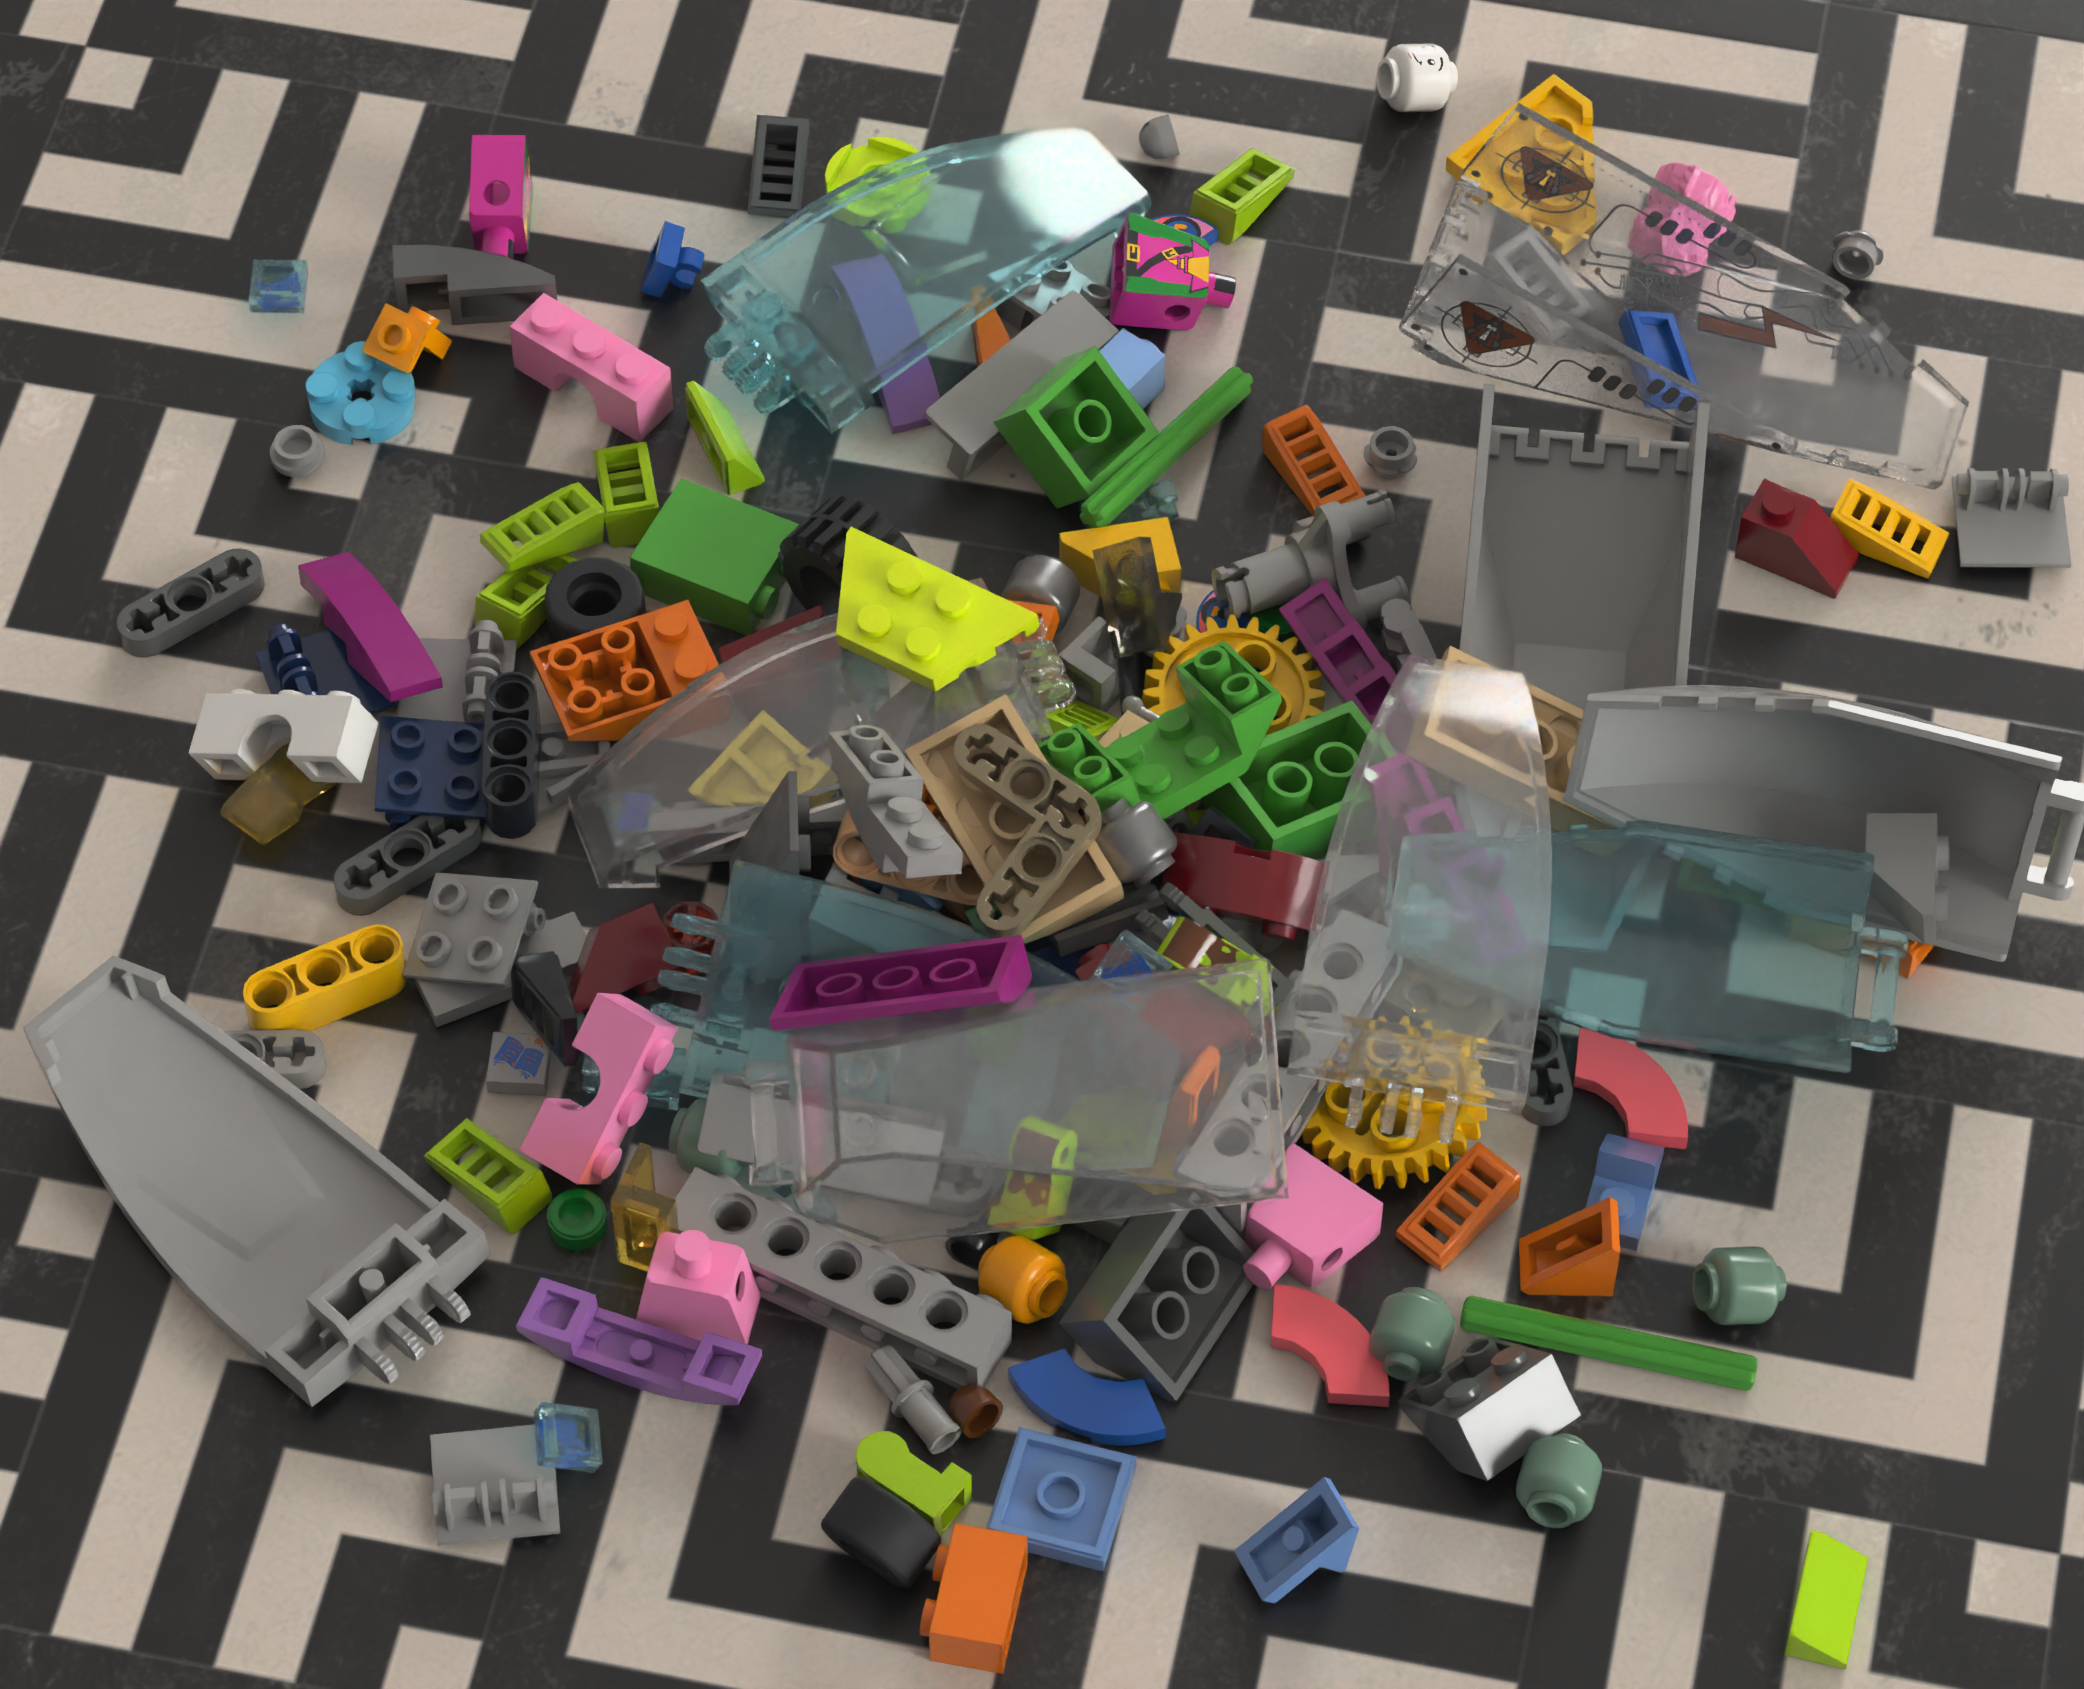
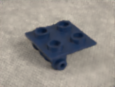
(315, 667)
(429, 769)

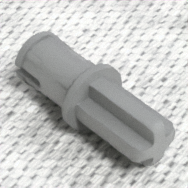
(912, 1399)

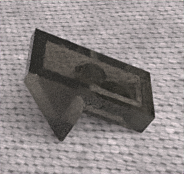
(1134, 606)

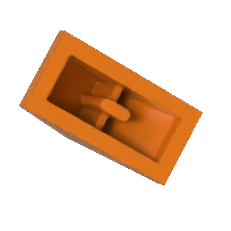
(1573, 1254)

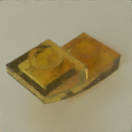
(272, 798)

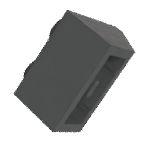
(1490, 1405)

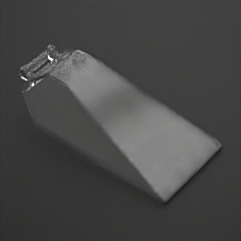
(1034, 1108)

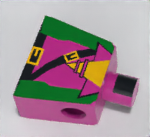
(503, 209)
(1162, 277)

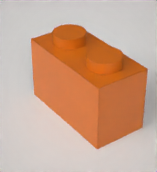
(976, 1597)

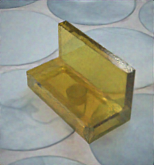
(640, 1212)

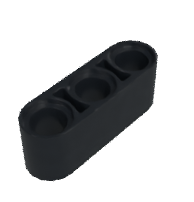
(512, 776)

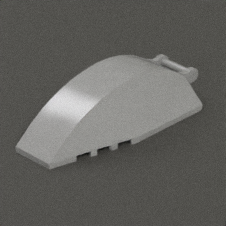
(1813, 770)

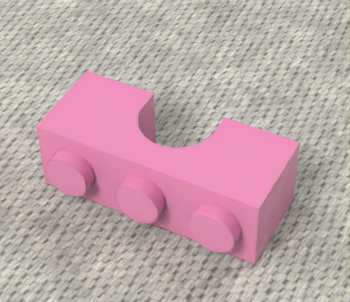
(626, 383)
(628, 1050)

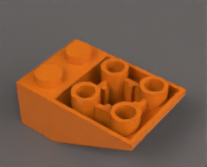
(623, 671)

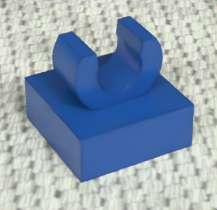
(671, 262)

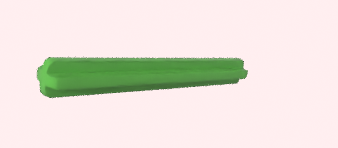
(1166, 448)
(1609, 1343)

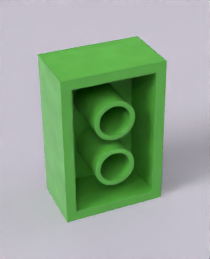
(1296, 782)

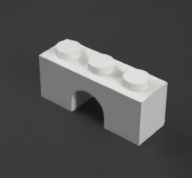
(244, 729)

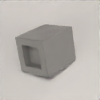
(1093, 667)

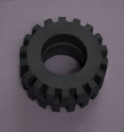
(816, 548)

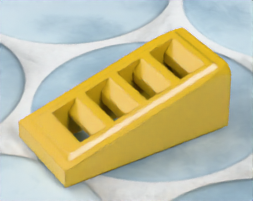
(1878, 509)

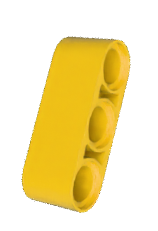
(345, 964)

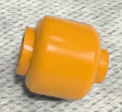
(1023, 1278)

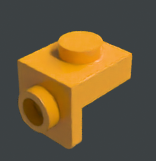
(402, 336)

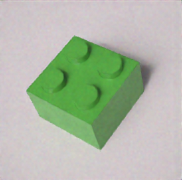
(1076, 427)

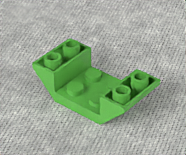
(1184, 749)

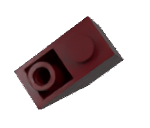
(620, 957)

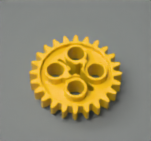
(1277, 660)
(1377, 1153)

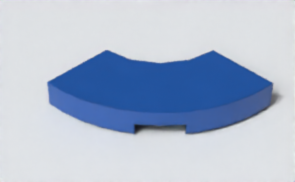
(1085, 1404)

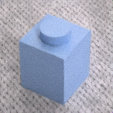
(1137, 365)

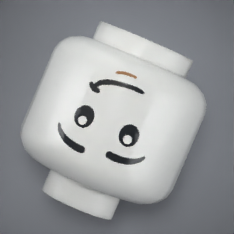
(1416, 77)

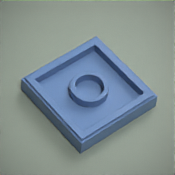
(1063, 1497)

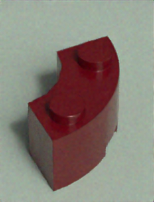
(1247, 883)

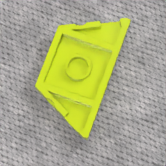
(919, 615)

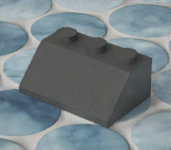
(1161, 1297)

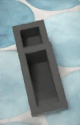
(468, 282)

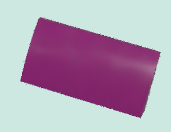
(903, 983)

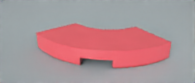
(1635, 1088)
(1331, 1343)

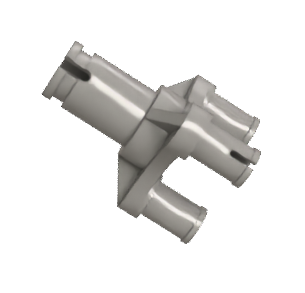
(1309, 555)

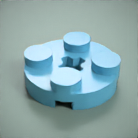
(354, 371)

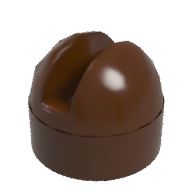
(975, 1410)

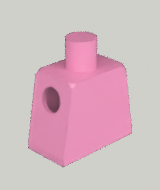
(1312, 1229)
(699, 1287)

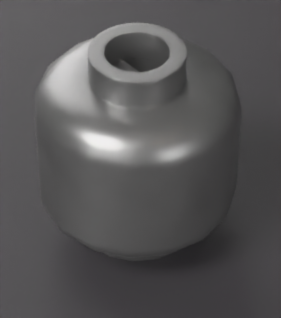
(1044, 582)
(1136, 841)

